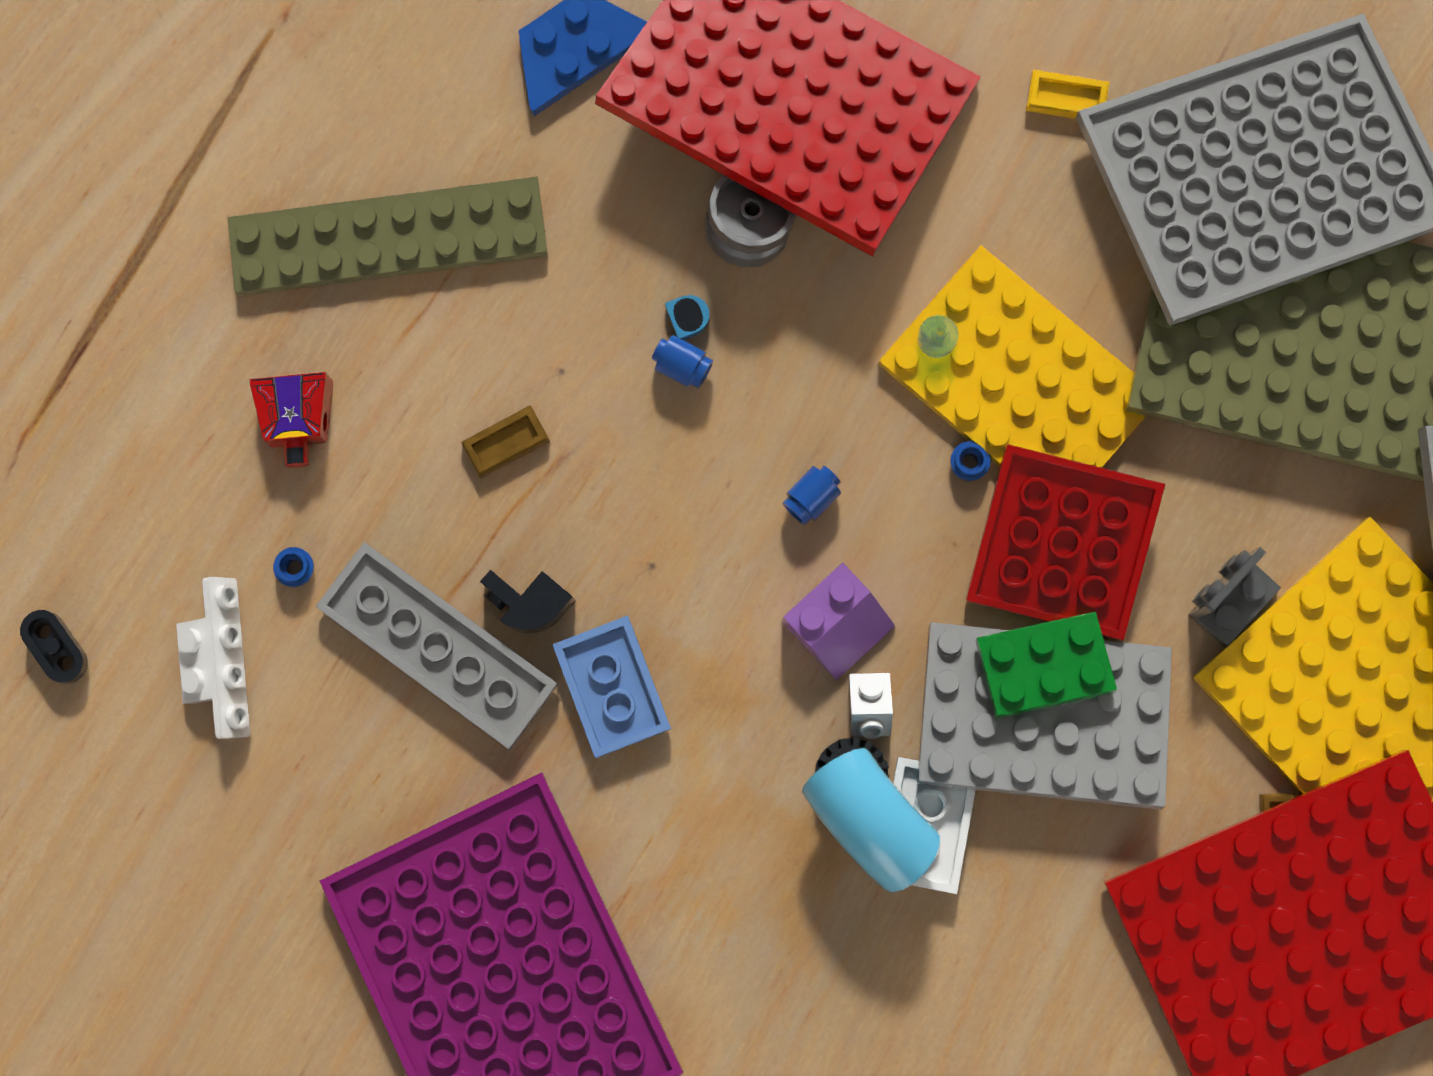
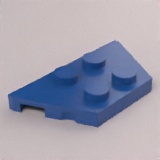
(573, 46)

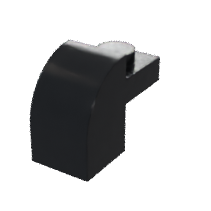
(535, 609)

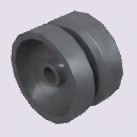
(745, 225)

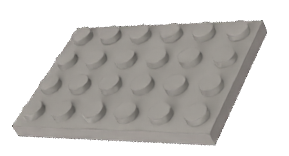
(1077, 751)

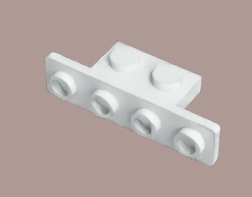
(214, 659)

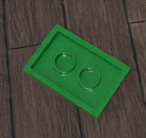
(1045, 665)

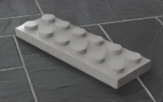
(437, 645)

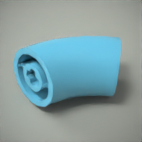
(872, 820)

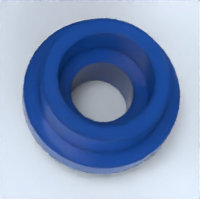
(978, 453)
(282, 562)

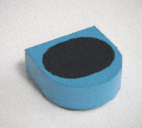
(688, 316)

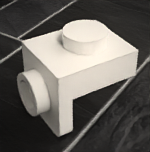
(870, 705)

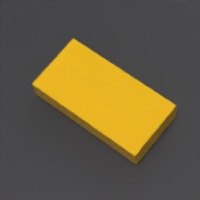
(1063, 93)

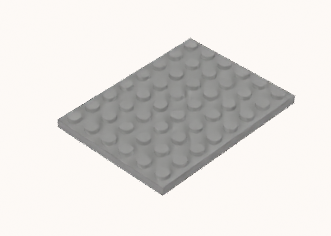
(1264, 168)

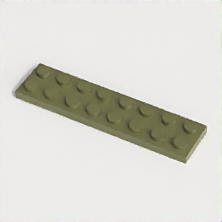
(387, 236)

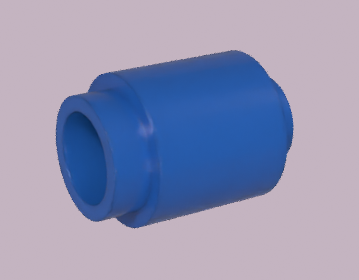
(682, 361)
(812, 494)

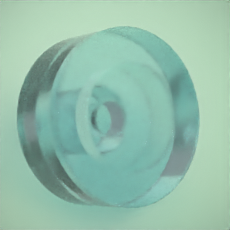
(933, 343)

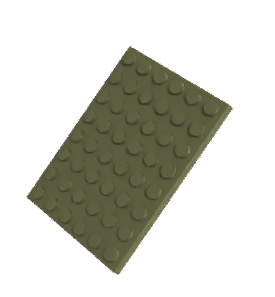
(1307, 367)

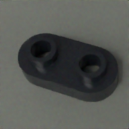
(55, 648)

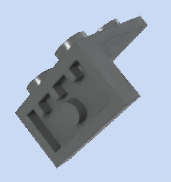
(1236, 599)

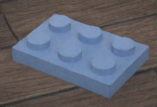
(611, 687)

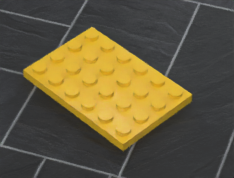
(1016, 370)

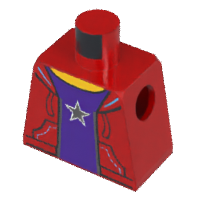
(293, 412)

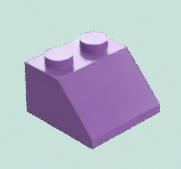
(838, 621)

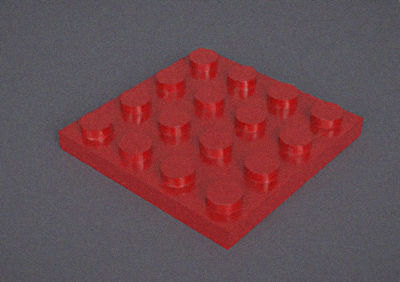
(1064, 540)

